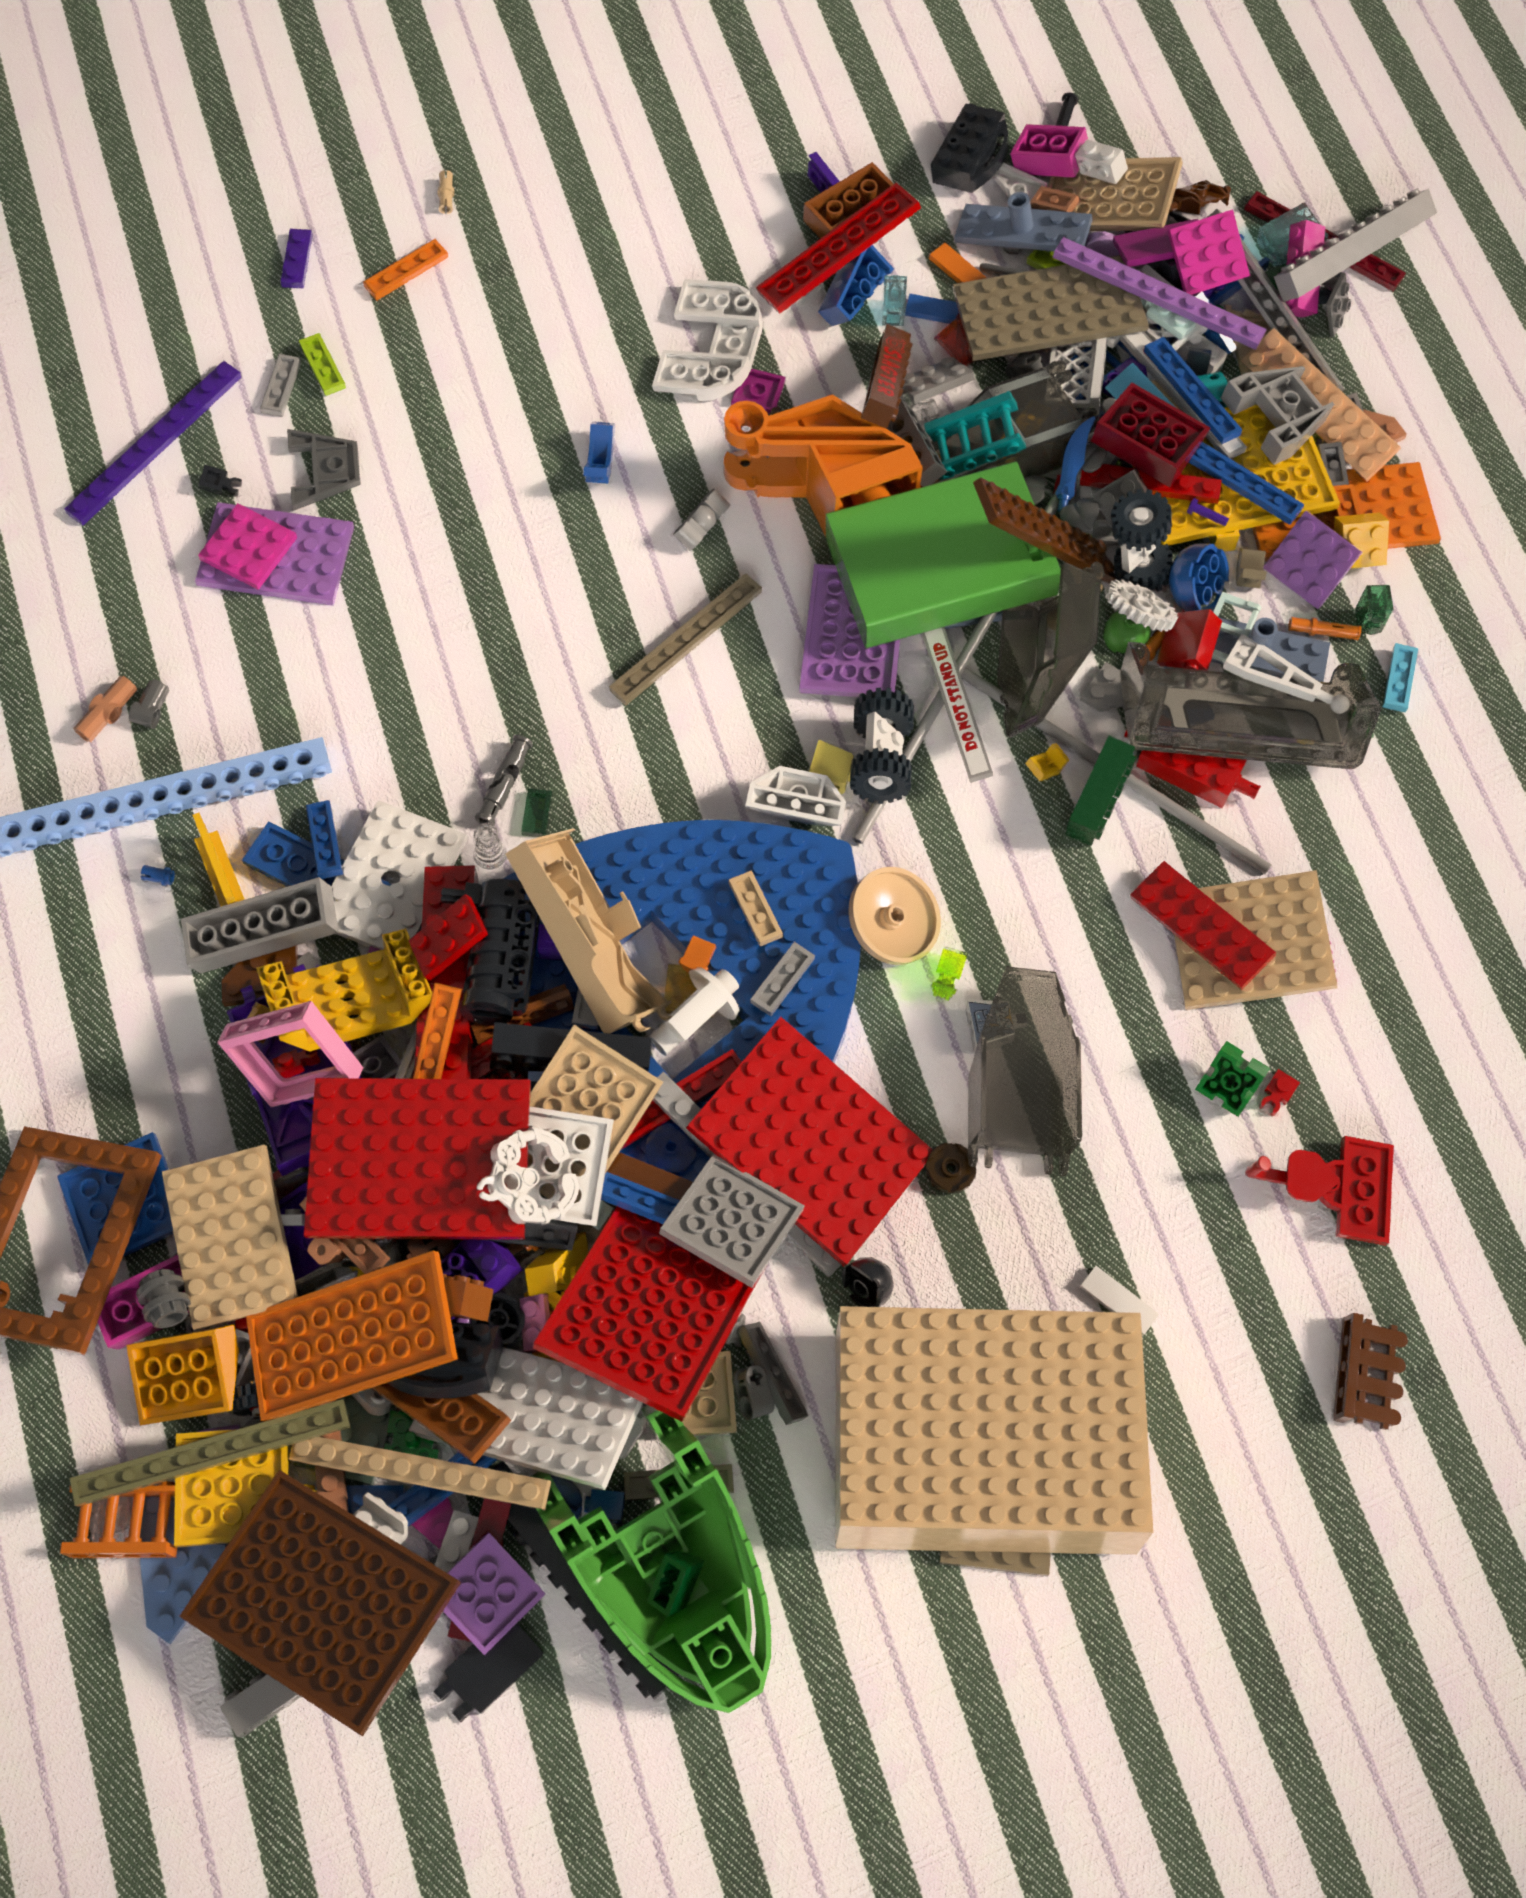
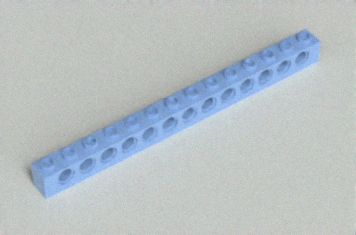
(169, 786)

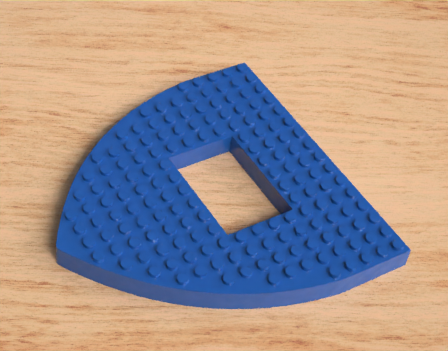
(681, 884)

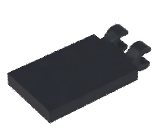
(486, 1677)

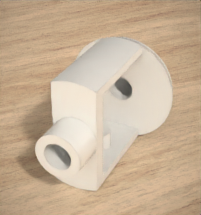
(712, 995)

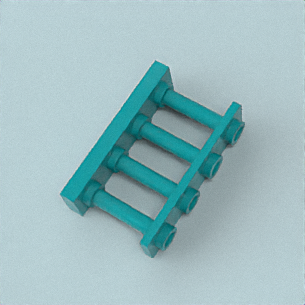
(970, 417)

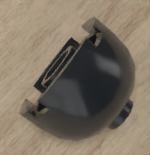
(869, 1281)
(507, 1315)

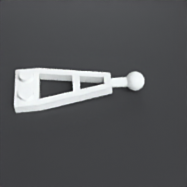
(1246, 651)

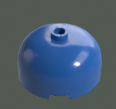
(1198, 574)

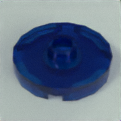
(670, 1161)

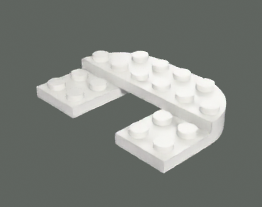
(732, 347)

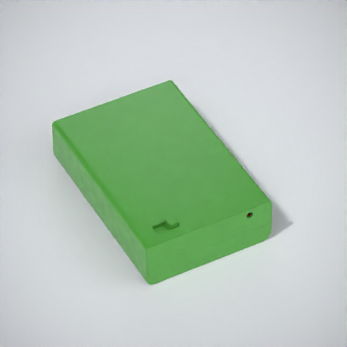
(935, 558)

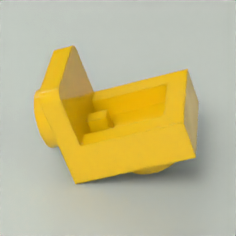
(1048, 763)

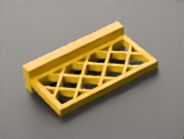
(217, 864)

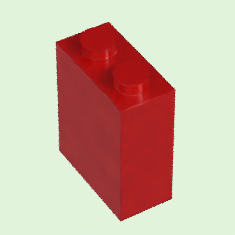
(1190, 640)

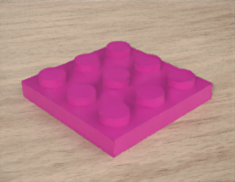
(1208, 252)
(247, 546)

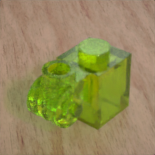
(950, 968)

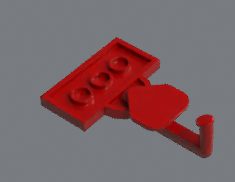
(1358, 1181)

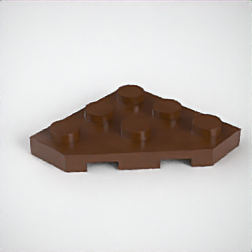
(246, 974)

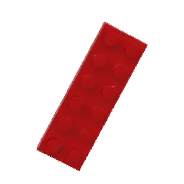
(1203, 925)

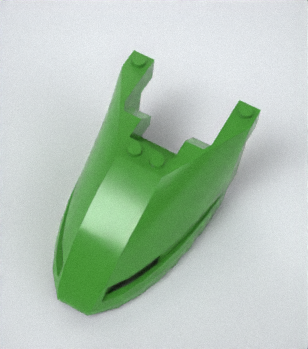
(618, 1568)

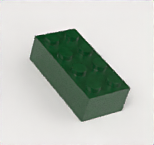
(1099, 793)

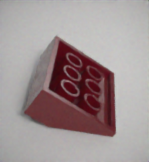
(1149, 434)

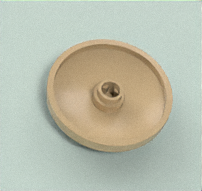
(894, 916)

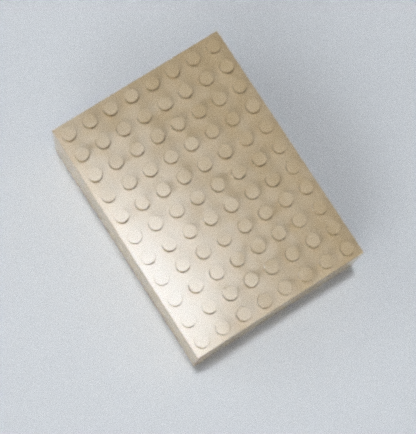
(991, 1431)

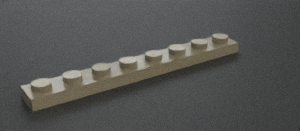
(685, 639)

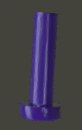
(1206, 512)

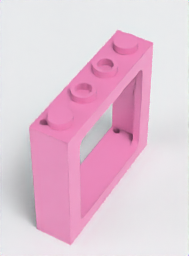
(239, 1045)

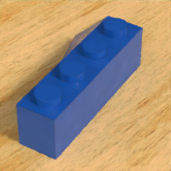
(853, 286)

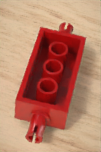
(1200, 775)

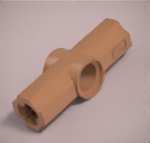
(105, 709)

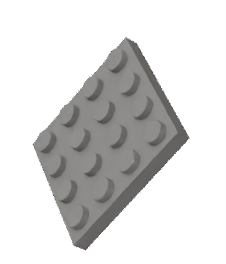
(732, 1220)

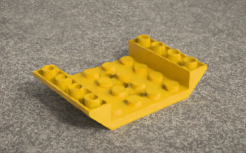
(383, 984)

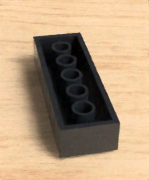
(533, 1047)

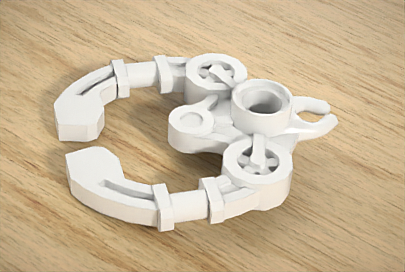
(520, 1180)

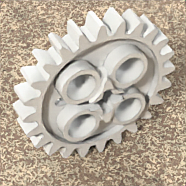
(1141, 605)

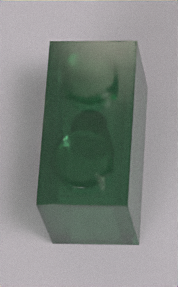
(1374, 608)

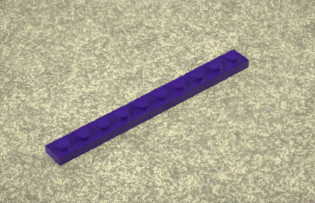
(152, 443)

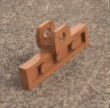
(362, 1252)

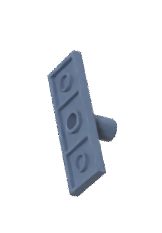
(1020, 225)
(1303, 652)

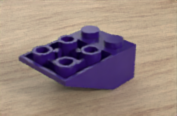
(482, 1261)

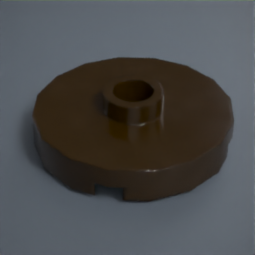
(956, 1157)

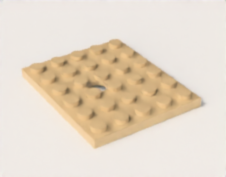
(1285, 916)

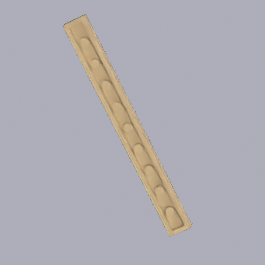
(423, 1471)

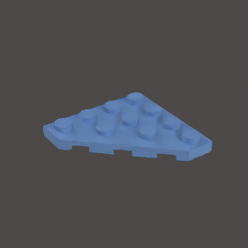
(171, 1581)

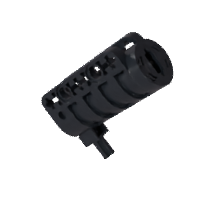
(495, 959)

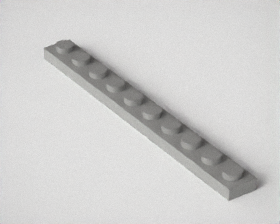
(682, 1111)

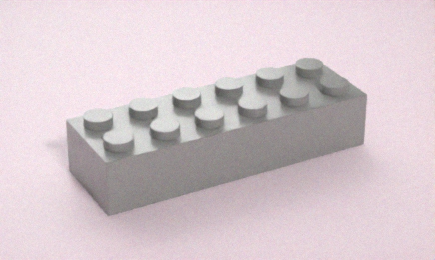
(259, 925)

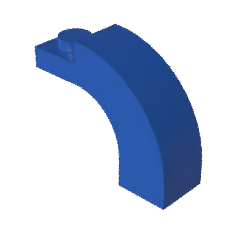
(600, 452)

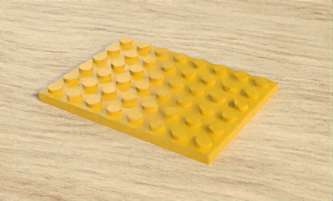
(1299, 476)

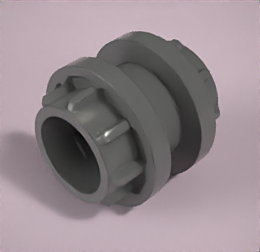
(163, 1298)

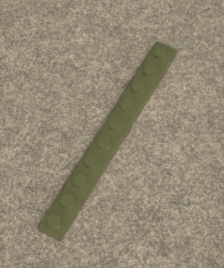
(209, 1453)

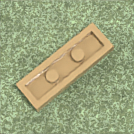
(755, 908)

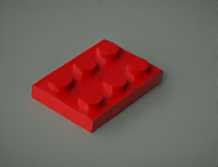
(447, 937)

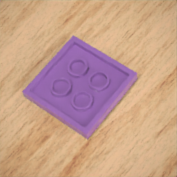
(1312, 559)
(491, 1593)

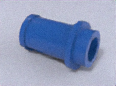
(159, 875)

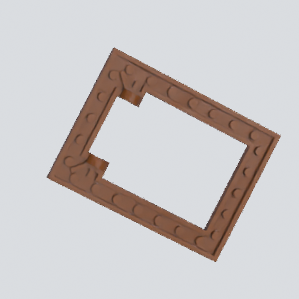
(76, 1324)

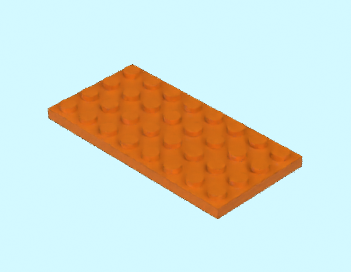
(1394, 491)
(351, 1336)

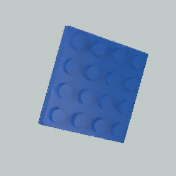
(92, 1192)

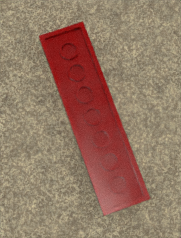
(838, 247)

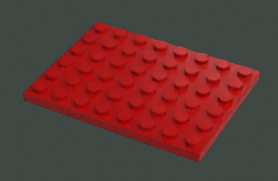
(812, 1137)
(410, 1157)
(644, 1315)

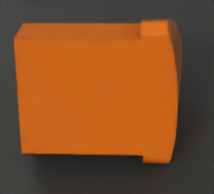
(697, 954)

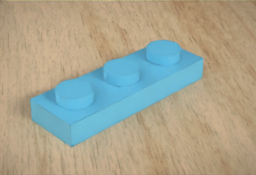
(1400, 677)

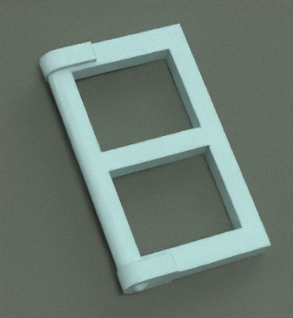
(1241, 603)

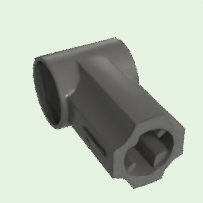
(147, 710)

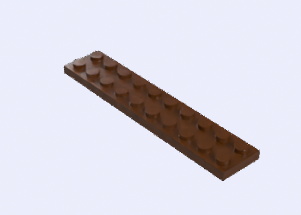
(1041, 528)

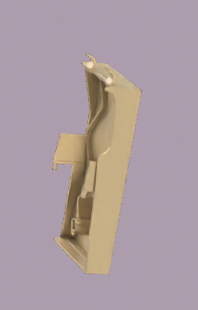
(587, 931)

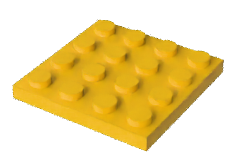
(219, 1499)

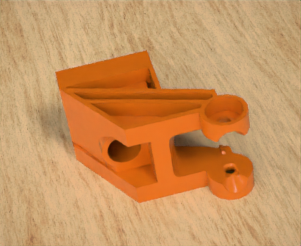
(817, 454)

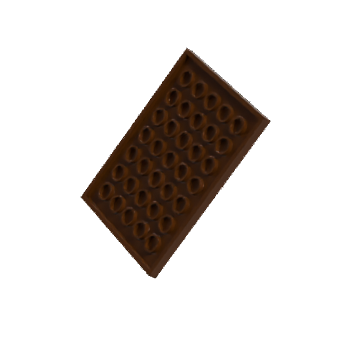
(320, 1601)

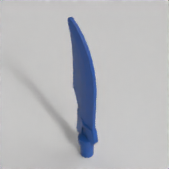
(1073, 461)

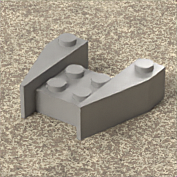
(1284, 402)

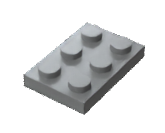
(936, 379)

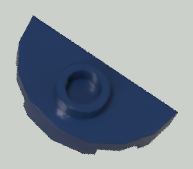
(570, 1494)

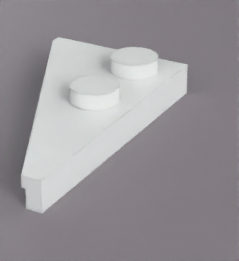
(1014, 180)

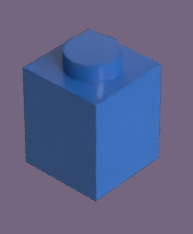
(610, 1502)

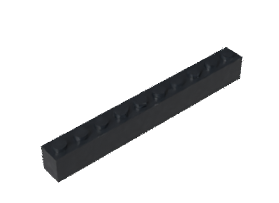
(533, 1532)

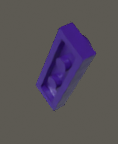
(296, 258)

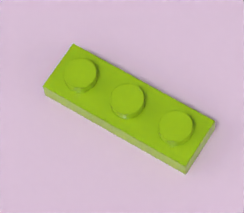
(322, 364)

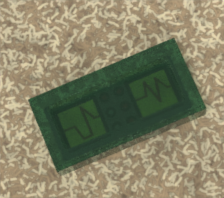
(536, 813)

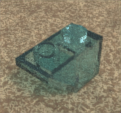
(894, 300)

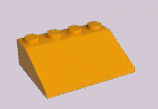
(184, 1374)

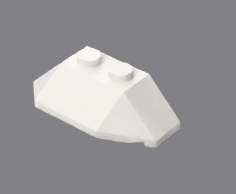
(797, 797)

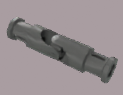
(500, 788)

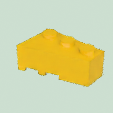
(556, 1267)

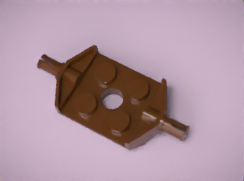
(1193, 197)

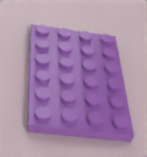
(308, 569)
(833, 649)

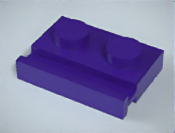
(820, 173)

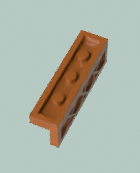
(540, 1008)

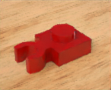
(293, 1063)
(1280, 1090)

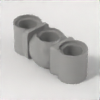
(701, 519)

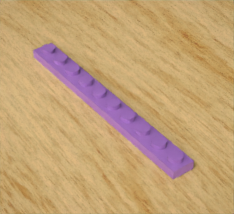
(1159, 293)

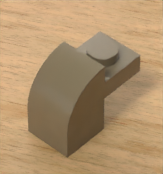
(1250, 568)

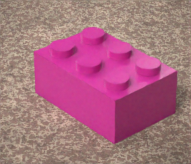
(1048, 150)

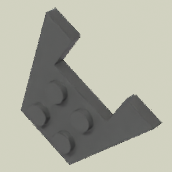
(333, 463)

